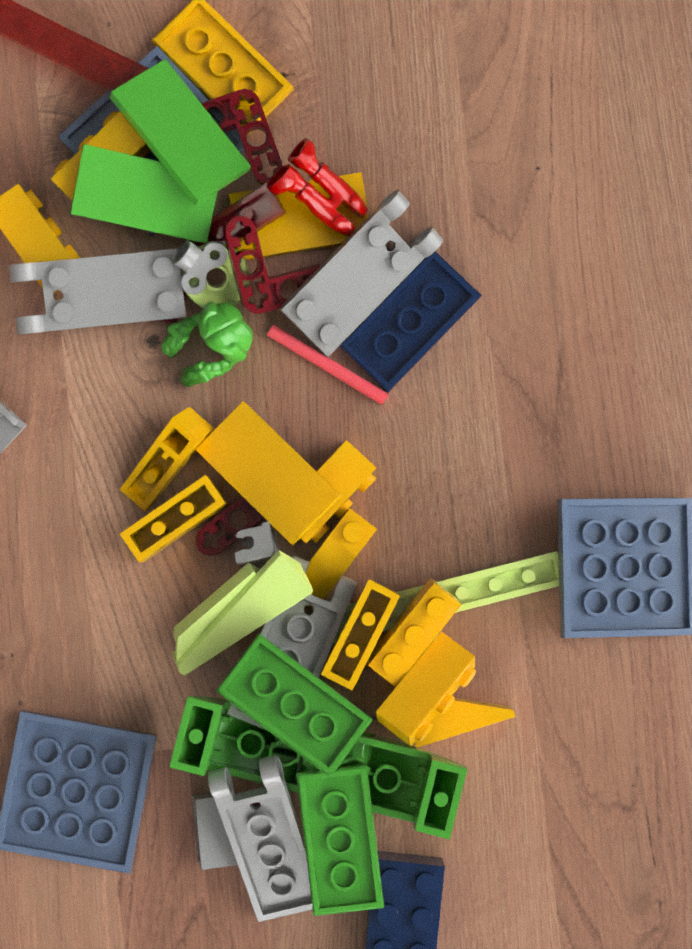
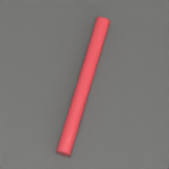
(327, 364)

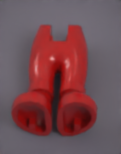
(289, 180)

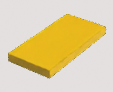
(220, 58)
(299, 228)
(268, 473)

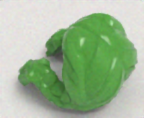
(223, 332)

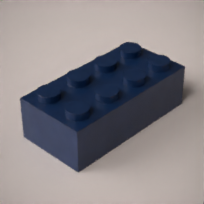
(411, 903)

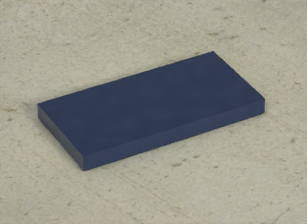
(410, 321)

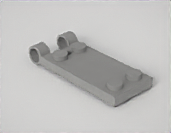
(357, 277)
(103, 290)
(307, 636)
(265, 840)

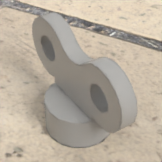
(197, 263)

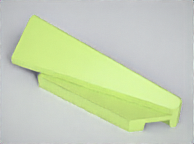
(238, 609)

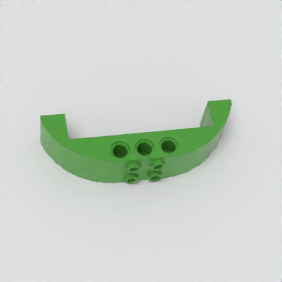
(402, 778)

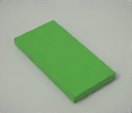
(180, 131)
(137, 195)
(294, 705)
(340, 840)

